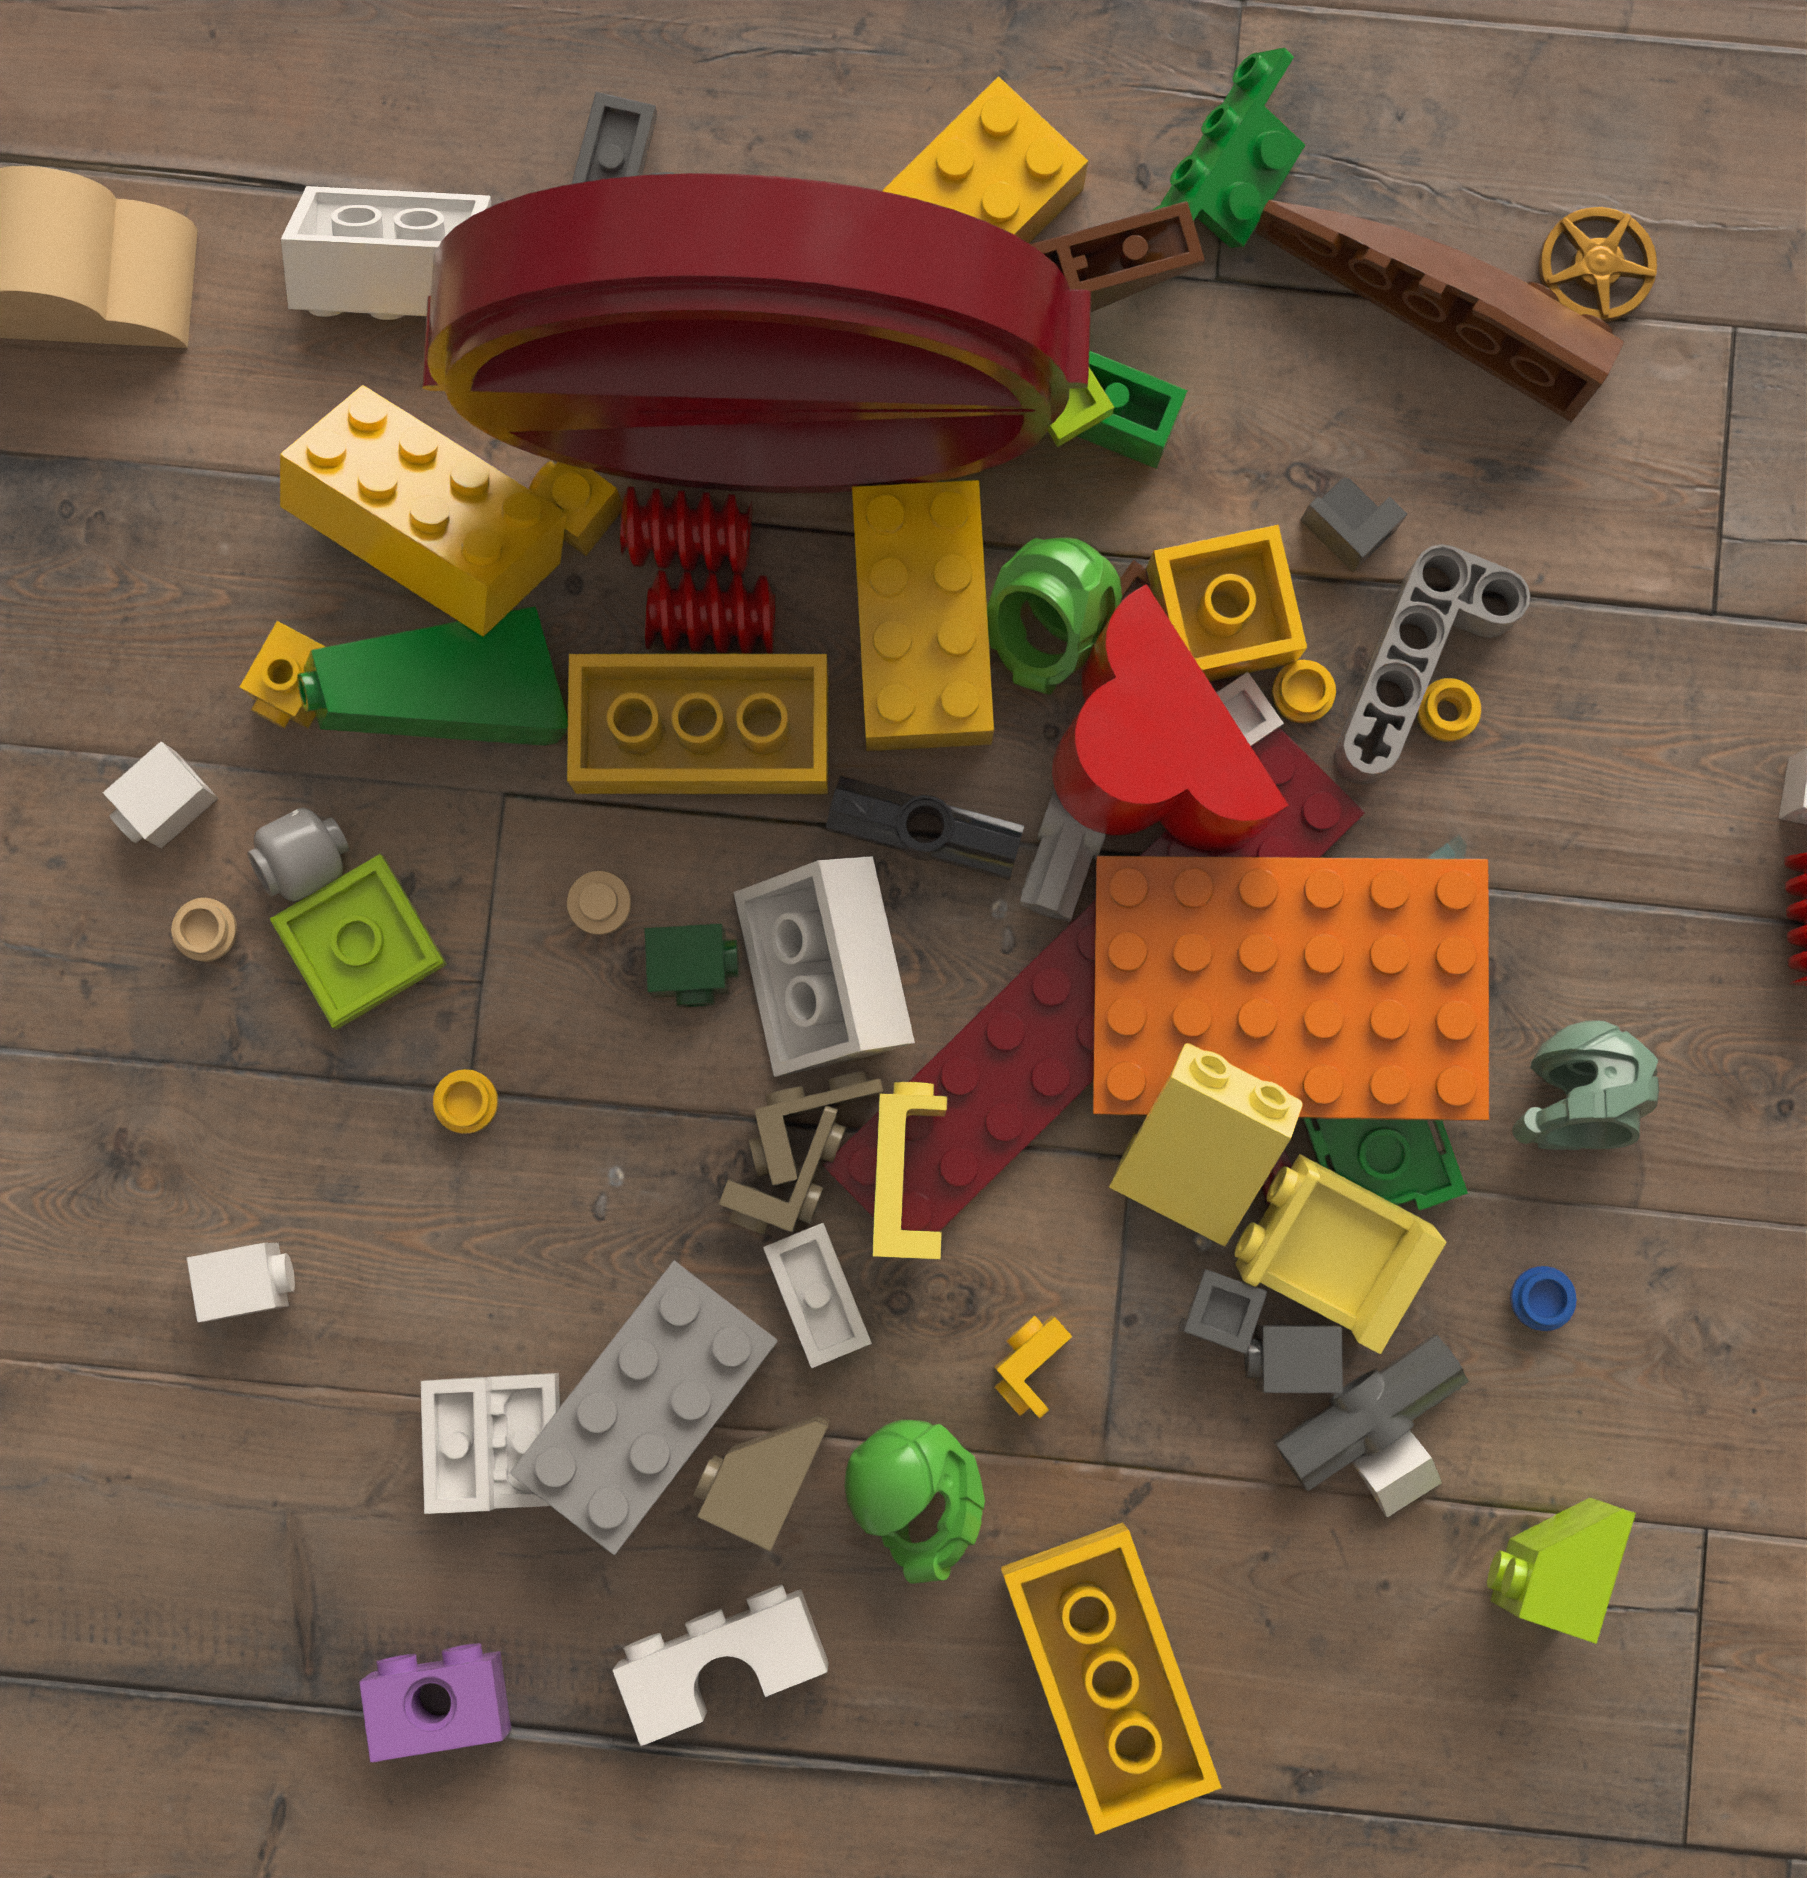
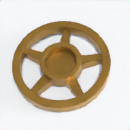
(1599, 261)

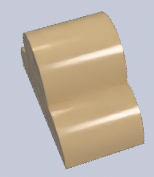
(91, 263)

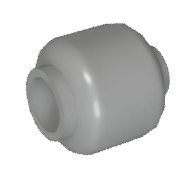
(298, 854)

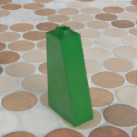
(441, 684)

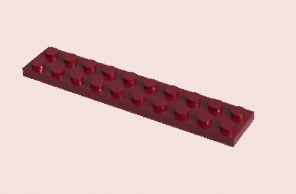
(1036, 1038)

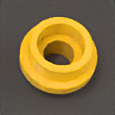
(1462, 697)

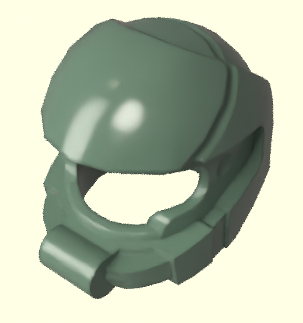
(1606, 1088)

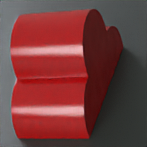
(1159, 742)

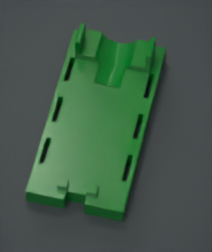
(1390, 1158)

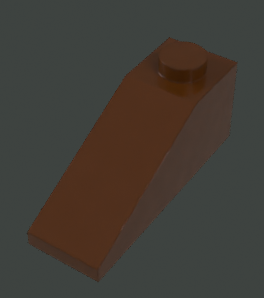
(1127, 253)

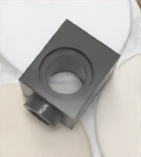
(1296, 1359)

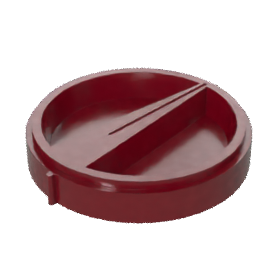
(752, 333)

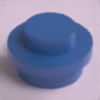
(1543, 1298)

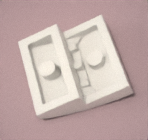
(477, 1435)

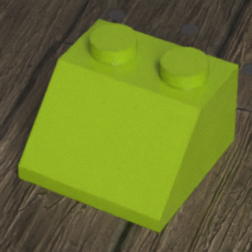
(1563, 1568)

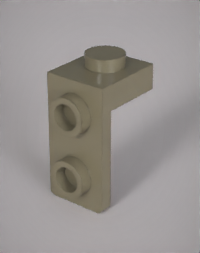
(773, 1149)
(757, 1209)

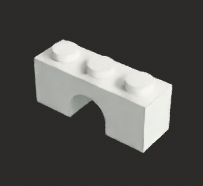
(662, 1677)

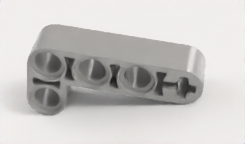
(1413, 668)

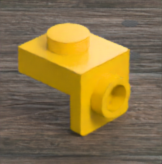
(1031, 1348)

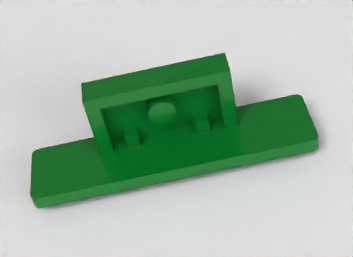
(1240, 155)

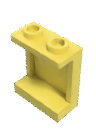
(894, 1108)
(1207, 1144)
(1339, 1251)

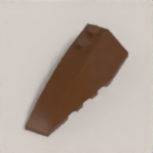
(1457, 300)

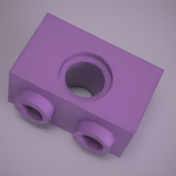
(401, 1725)

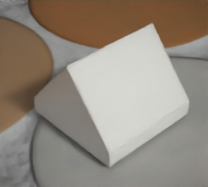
(1398, 1473)

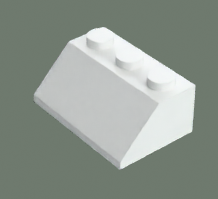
(368, 249)
(823, 965)

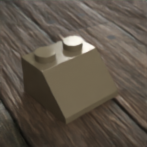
(759, 1481)

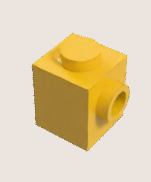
(585, 497)
(274, 677)

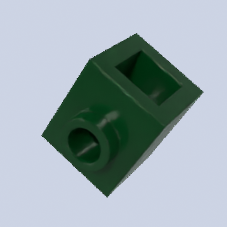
(690, 963)

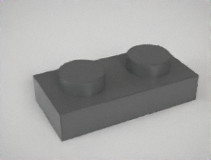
(615, 139)

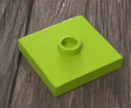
(358, 941)

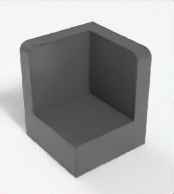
(1352, 522)
(1224, 1311)

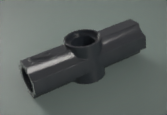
(882, 818)

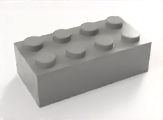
(643, 1407)

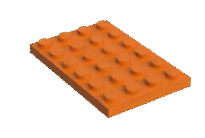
(1309, 973)

